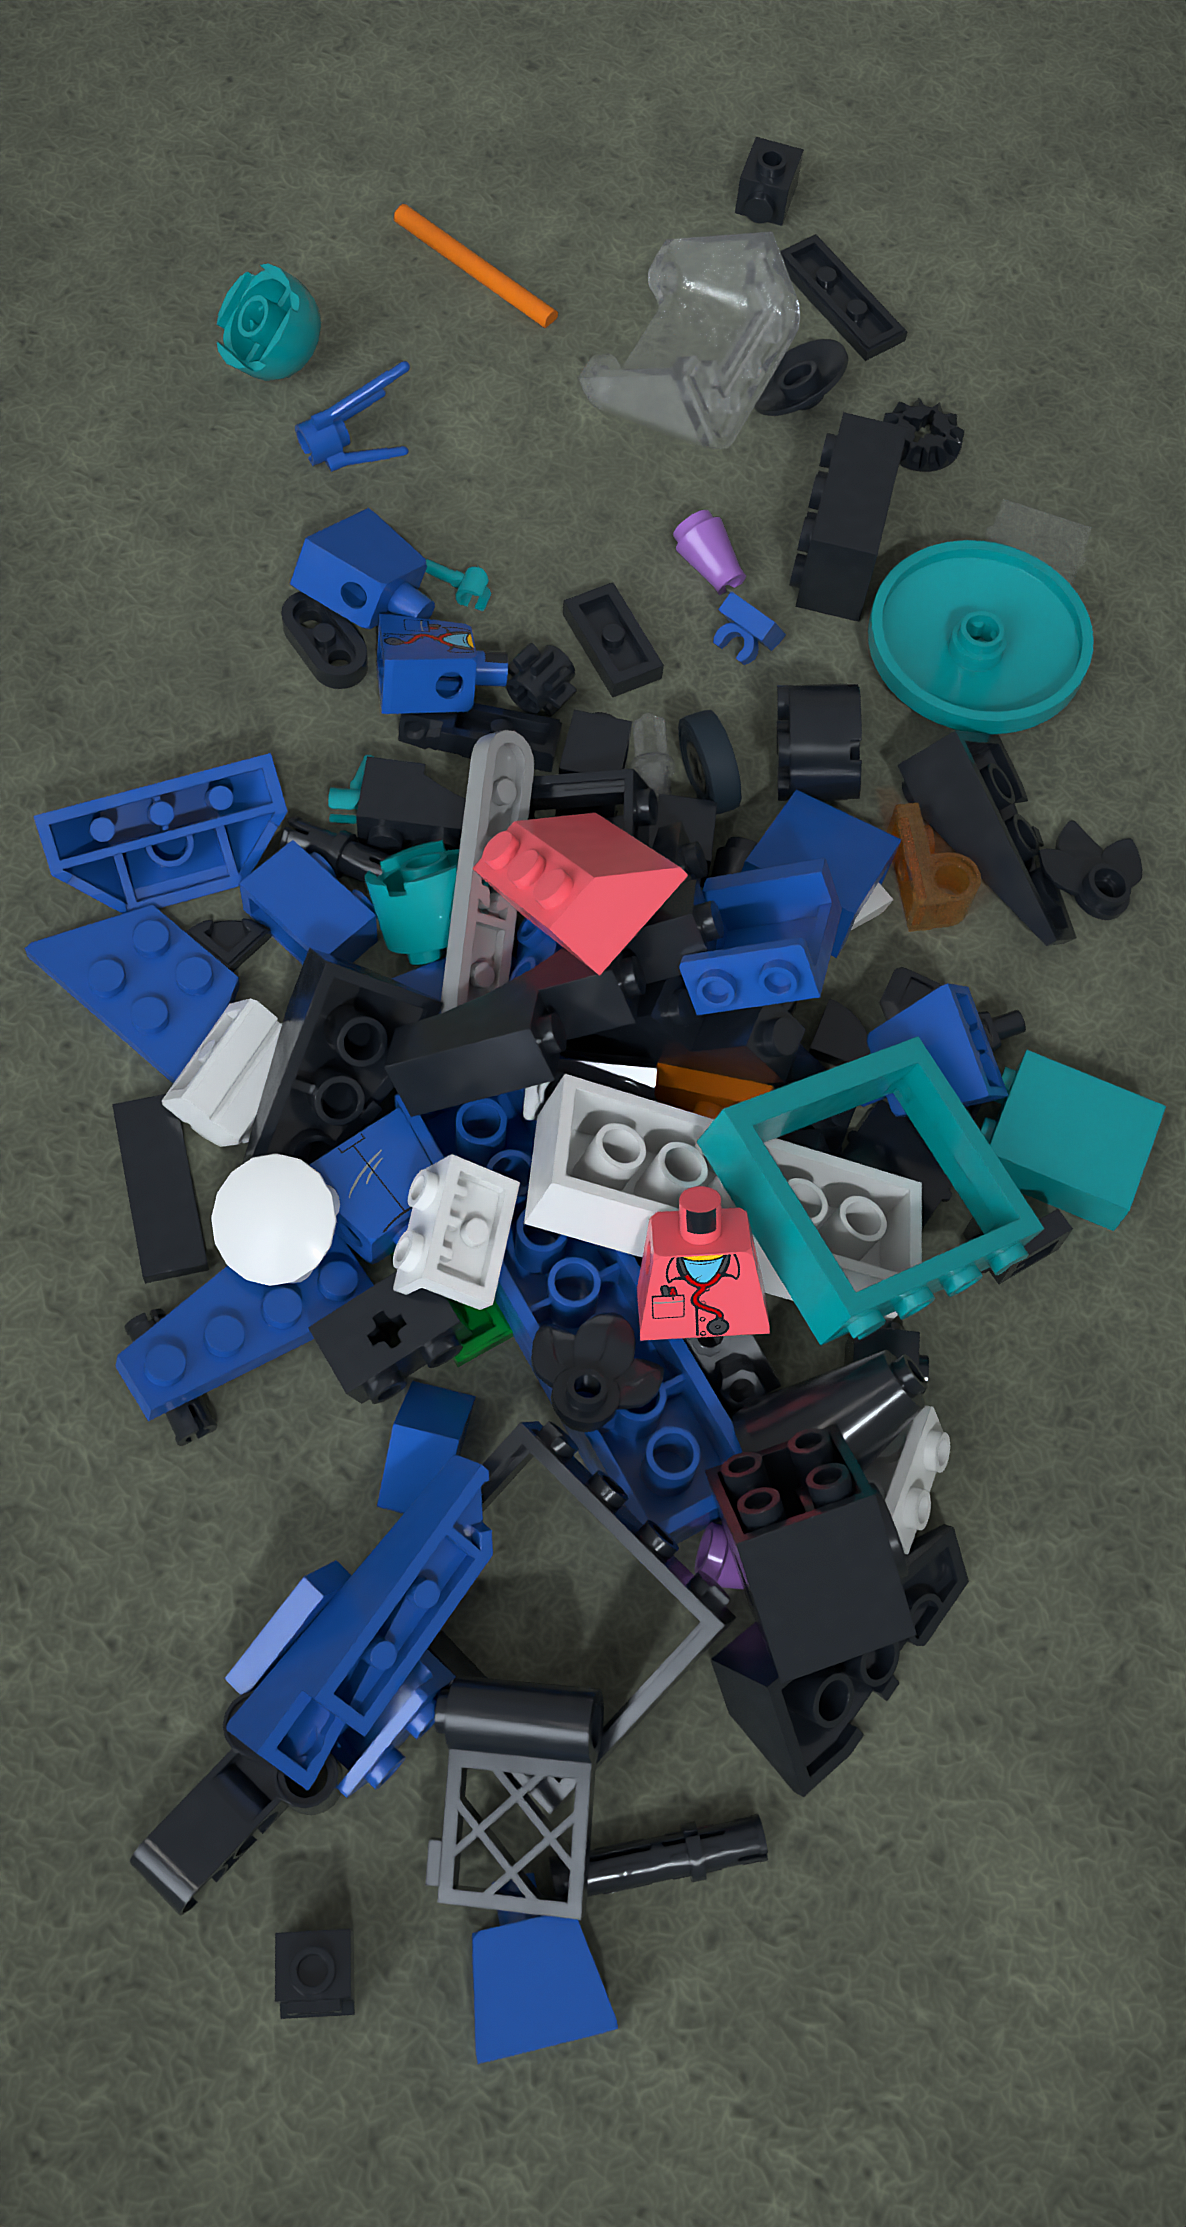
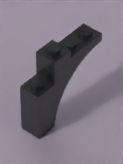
(741, 1043)

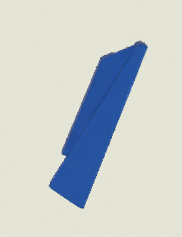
(372, 1628)

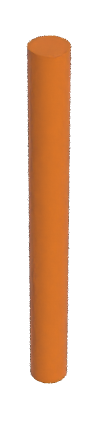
(475, 266)

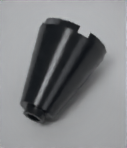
(865, 1399)

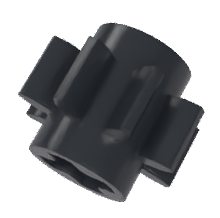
(541, 679)

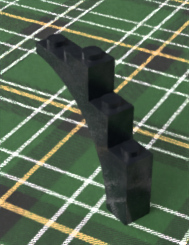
(521, 1028)

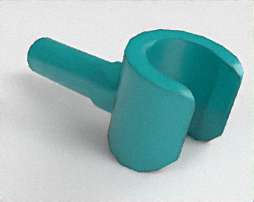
(471, 583)
(347, 797)

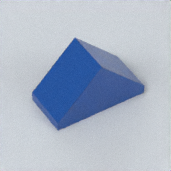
(422, 1441)

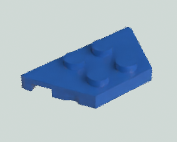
(142, 982)

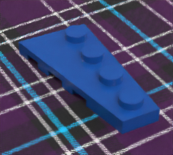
(232, 1330)

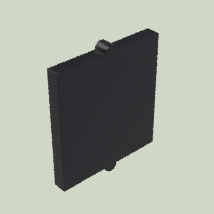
(898, 1148)

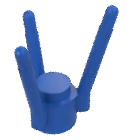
(326, 432)

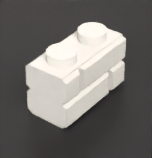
(227, 1075)

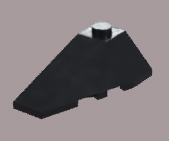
(808, 1720)

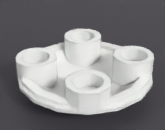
(274, 1219)

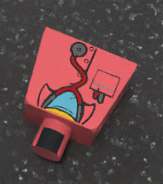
(700, 1272)

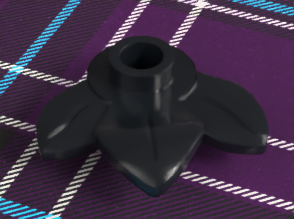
(1094, 876)
(594, 1362)

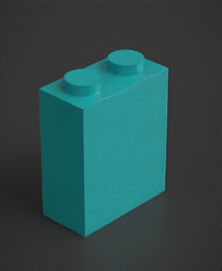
(1073, 1138)

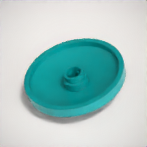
(980, 637)

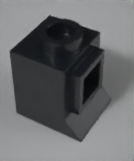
(315, 1973)

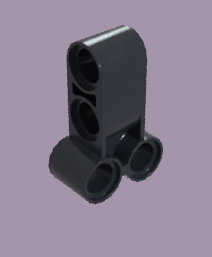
(219, 1818)

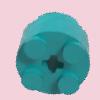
(416, 900)

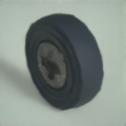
(710, 760)

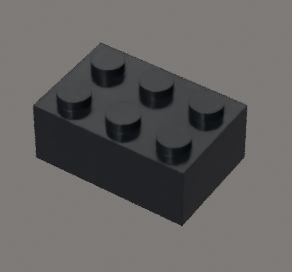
(850, 516)

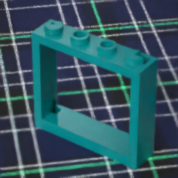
(792, 1241)

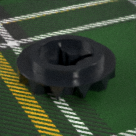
(935, 449)

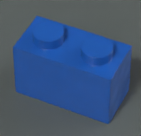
(308, 906)

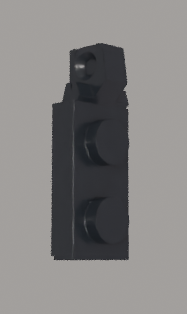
(461, 730)

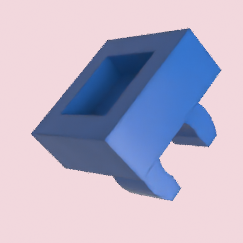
(750, 625)

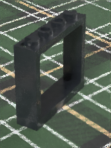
(645, 1541)

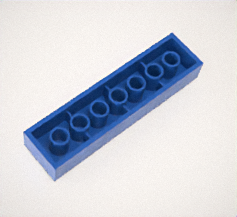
(562, 1281)

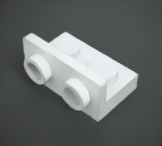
(456, 1232)
(907, 1472)

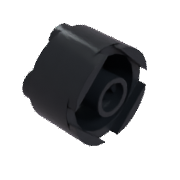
(819, 741)

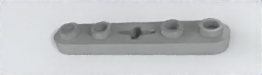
(481, 921)

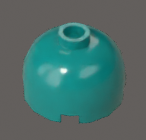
(268, 324)

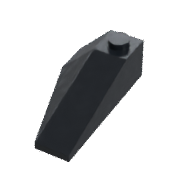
(969, 799)
(331, 1057)

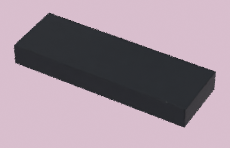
(842, 298)
(159, 1190)

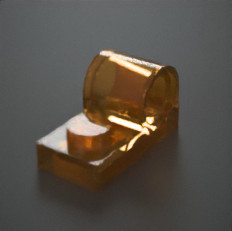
(923, 873)

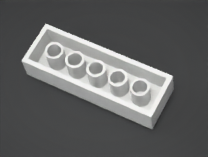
(619, 1158)

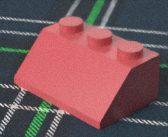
(580, 881)

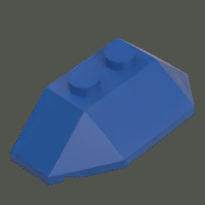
(167, 837)

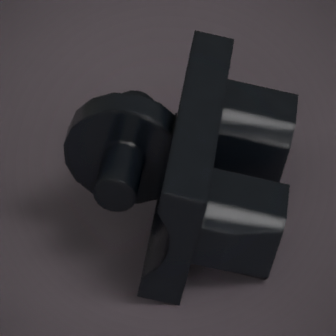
(734, 1368)

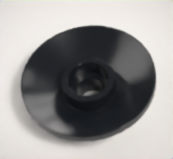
(803, 377)

